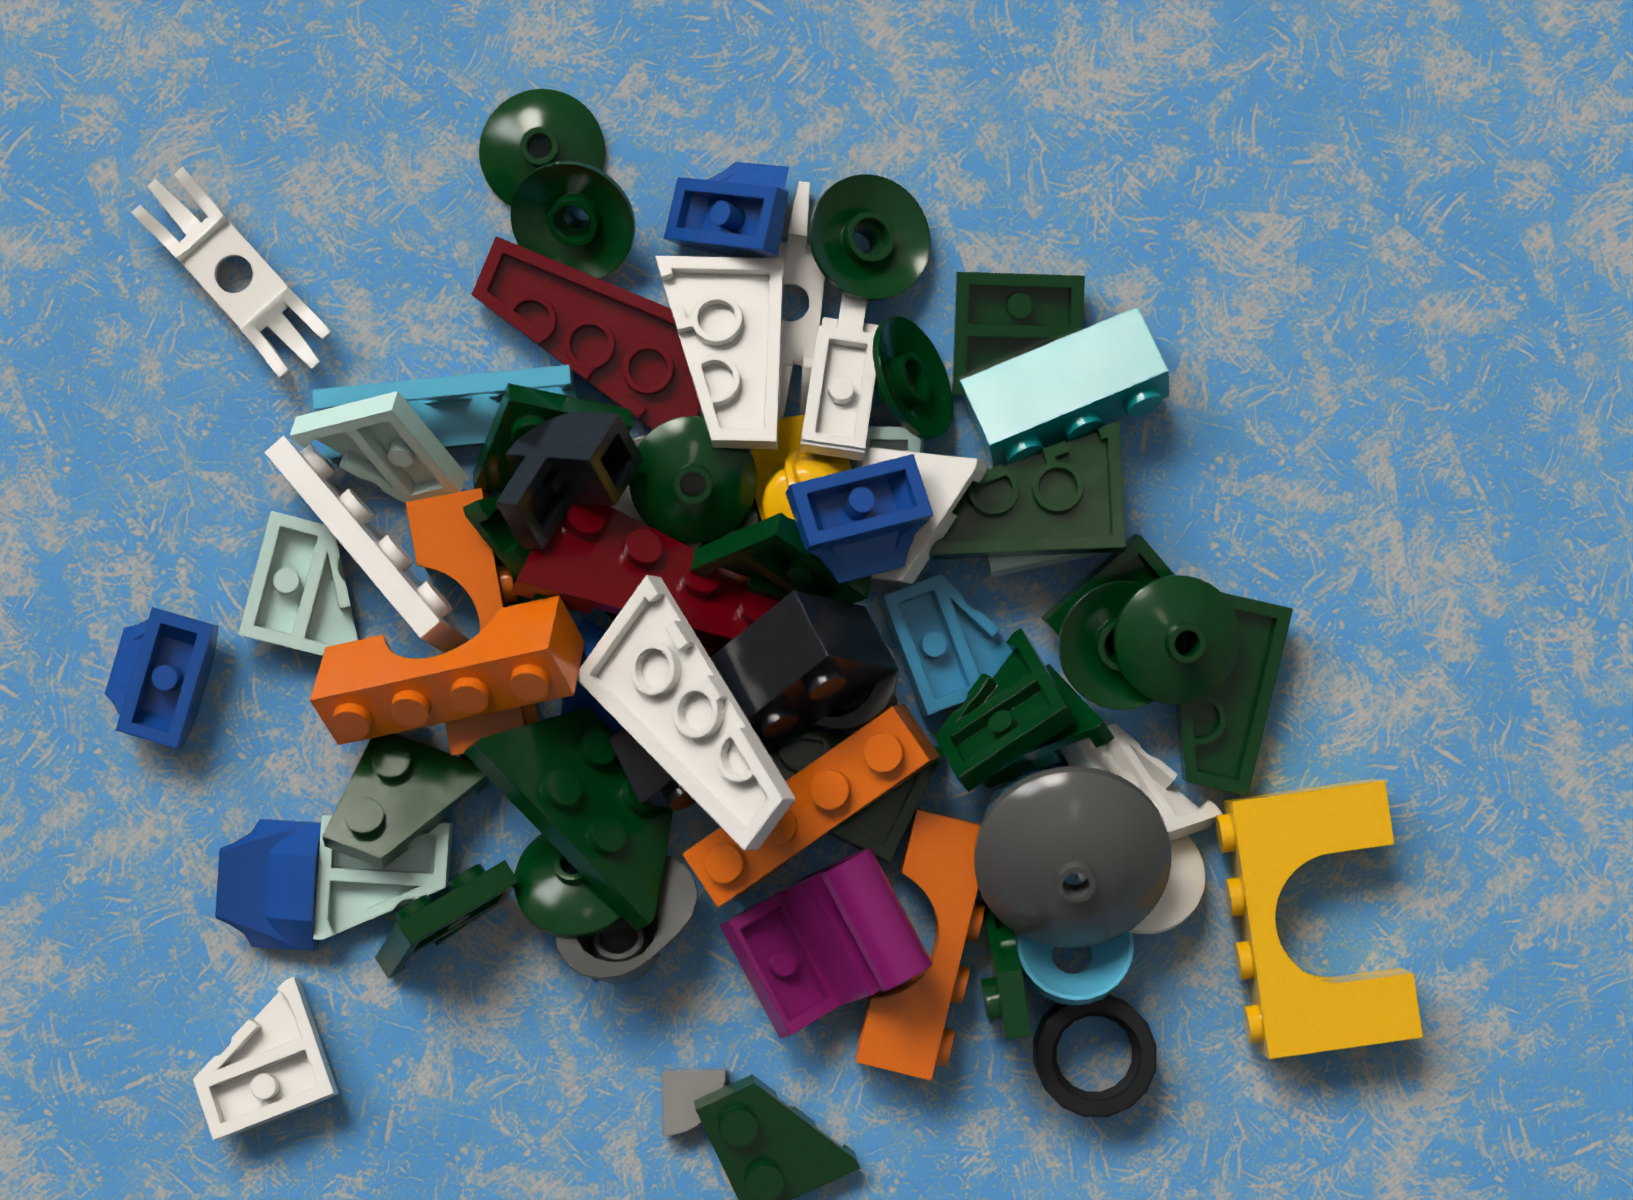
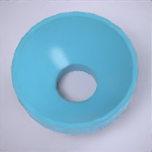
(1105, 972)

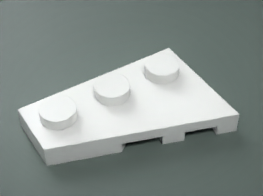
(731, 342)

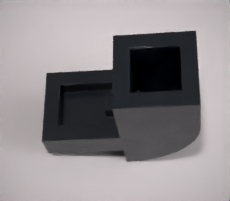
(565, 463)

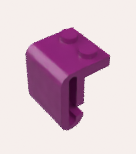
(826, 942)

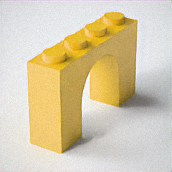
(1267, 843)

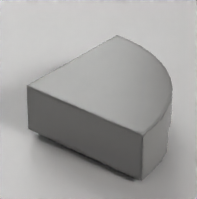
(680, 1091)

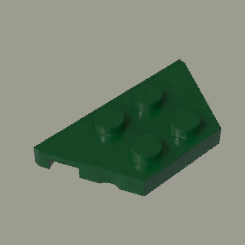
(582, 802)

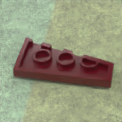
(600, 330)
(604, 556)

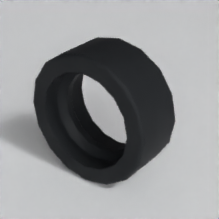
(1113, 1099)

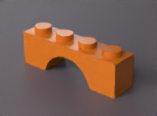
(451, 544)
(517, 660)
(826, 795)
(906, 1023)

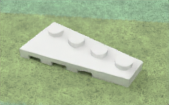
(379, 557)
(680, 710)

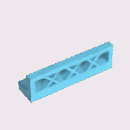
(453, 407)

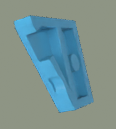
(942, 641)

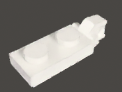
(841, 384)

